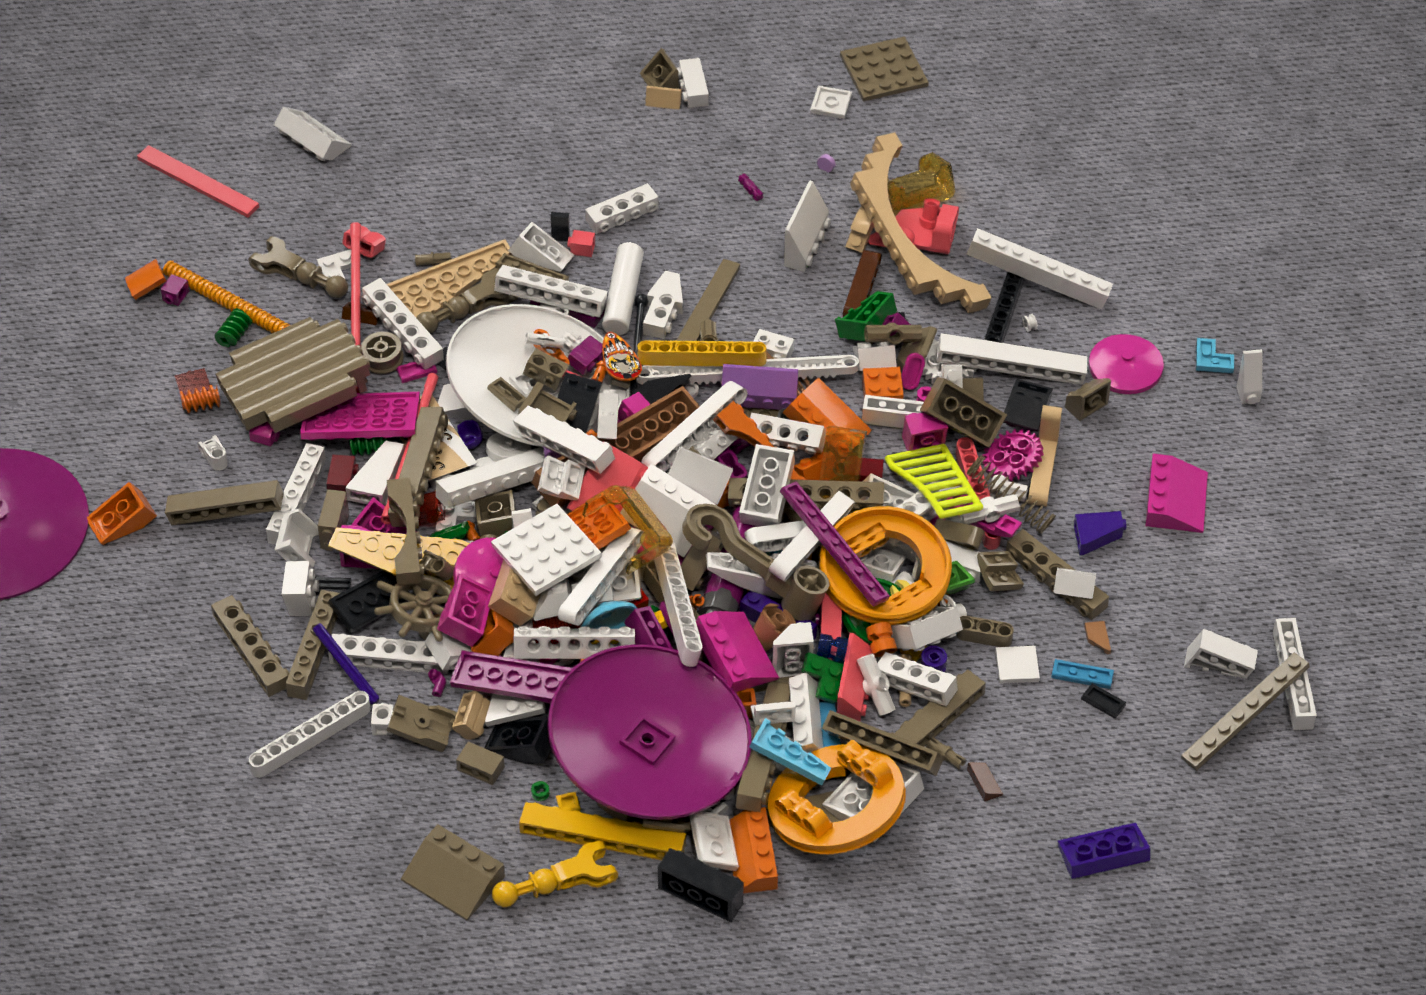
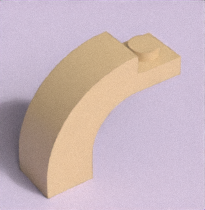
(860, 231)

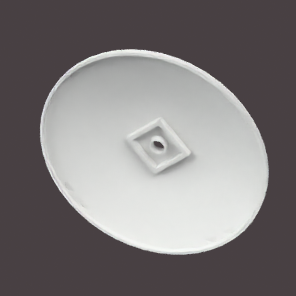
(495, 347)

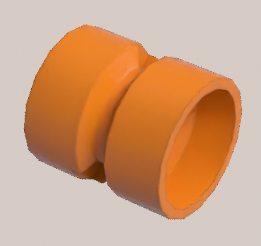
(881, 639)

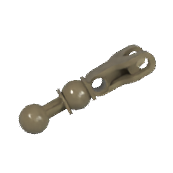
(294, 267)
(470, 301)

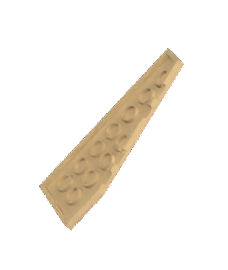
(440, 283)

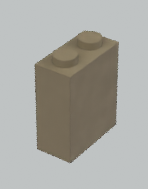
(333, 515)

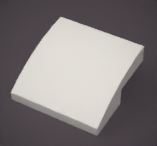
(561, 478)

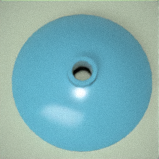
(609, 614)

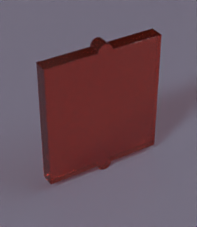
(192, 380)

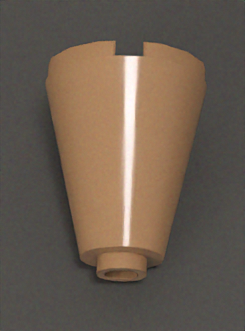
(771, 624)

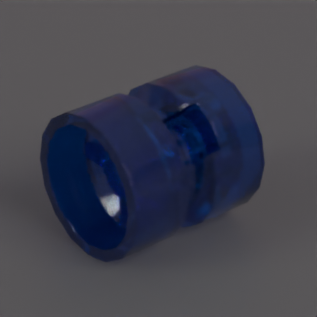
(825, 645)

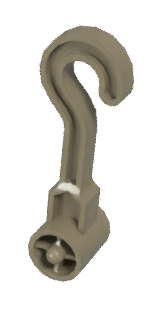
(802, 590)

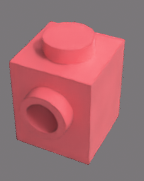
(582, 243)

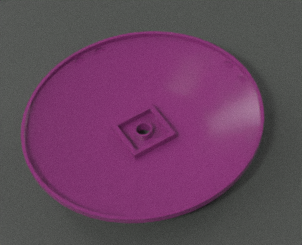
(39, 520)
(640, 693)

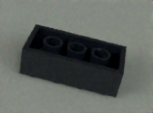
(700, 885)

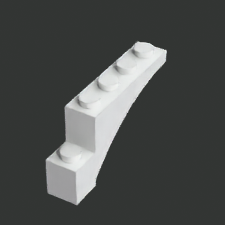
(608, 415)

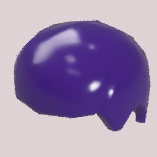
(470, 431)

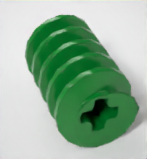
(233, 328)
(363, 444)

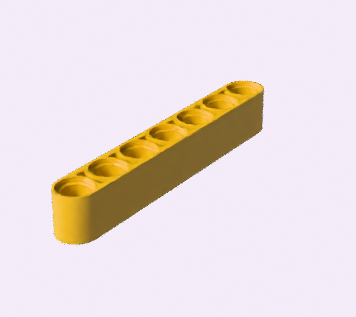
(701, 353)

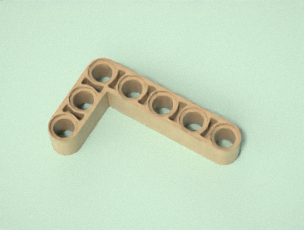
(1049, 438)

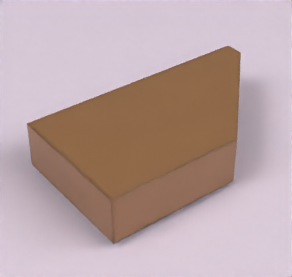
(1097, 635)

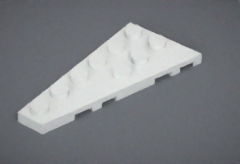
(508, 708)

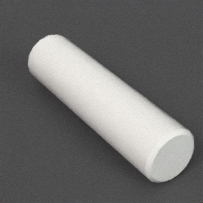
(623, 288)

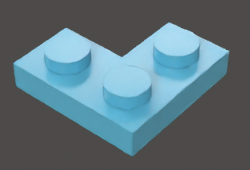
(1209, 360)

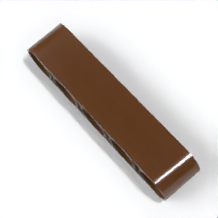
(863, 279)

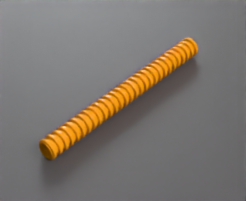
(224, 297)

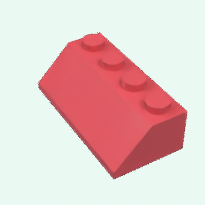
(851, 691)

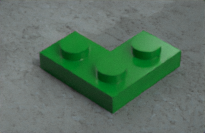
(827, 672)

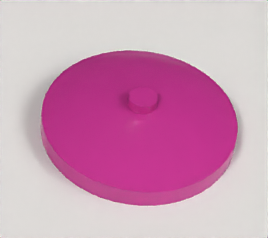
(1128, 362)
(479, 563)

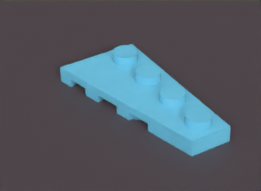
(790, 754)

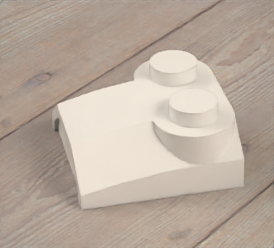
(884, 563)

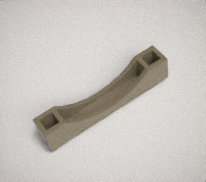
(407, 560)

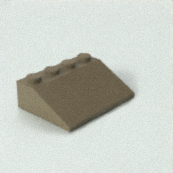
(453, 872)

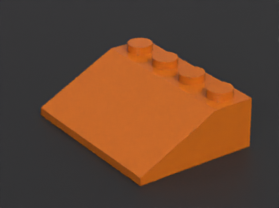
(823, 407)

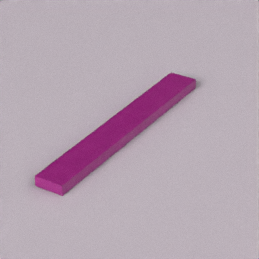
(834, 544)

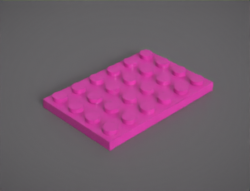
(366, 417)

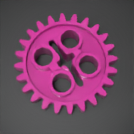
(1014, 454)

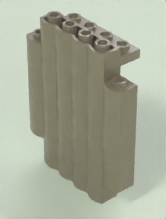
(294, 374)

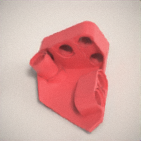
(926, 227)

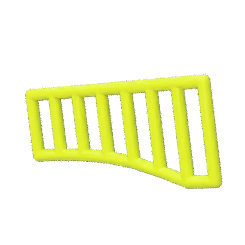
(926, 490)

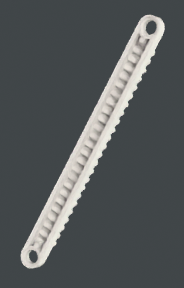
(806, 366)

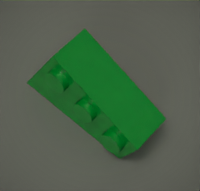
(871, 312)

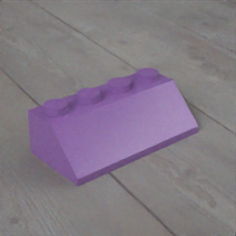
(765, 385)

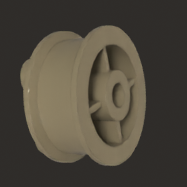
(383, 352)

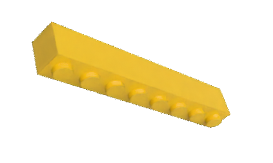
(588, 828)

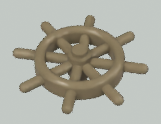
(421, 603)

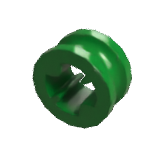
(537, 786)

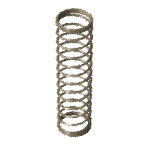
(974, 467)

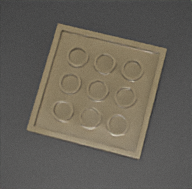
(884, 68)

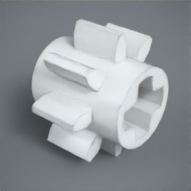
(571, 340)

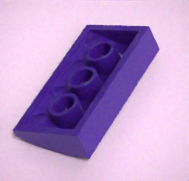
(1104, 850)

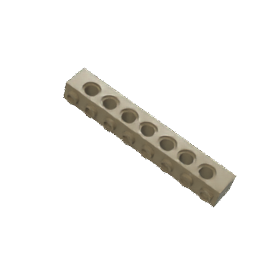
(818, 488)

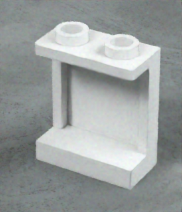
(296, 537)

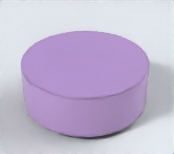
(826, 163)

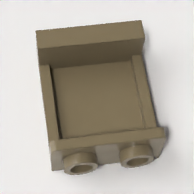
(549, 404)

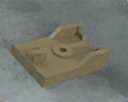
(431, 733)

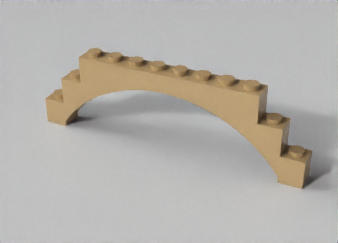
(917, 269)

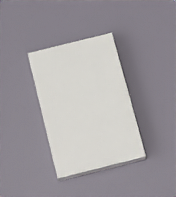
(700, 474)
(714, 840)

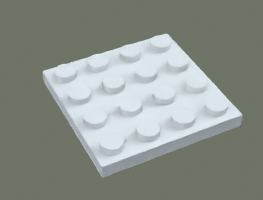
(546, 549)

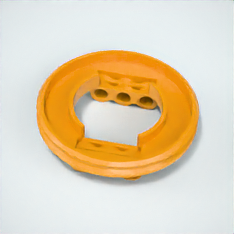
(870, 530)
(810, 828)

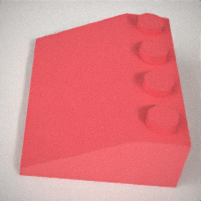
(622, 472)

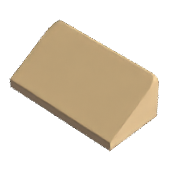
(663, 97)

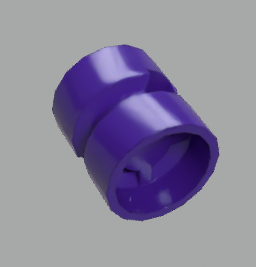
(934, 657)

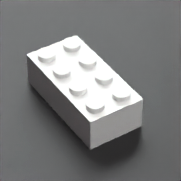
(768, 473)

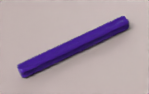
(345, 662)

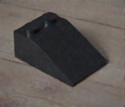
(584, 393)
(521, 740)

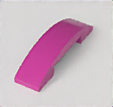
(1004, 526)

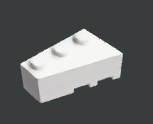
(1222, 654)

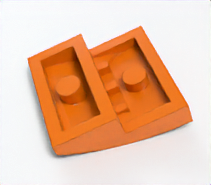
(145, 279)

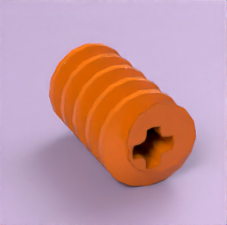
(200, 399)

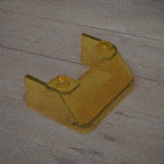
(655, 538)

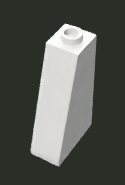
(373, 476)

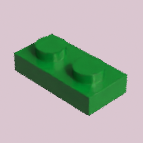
(456, 531)

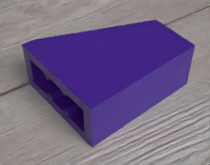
(1097, 530)

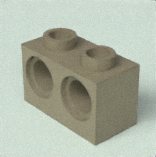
(545, 369)

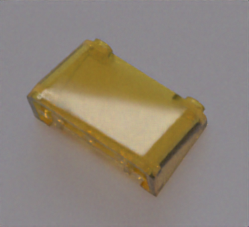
(931, 181)

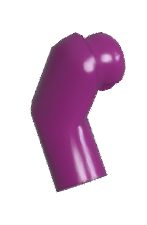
(438, 680)

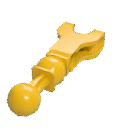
(562, 875)

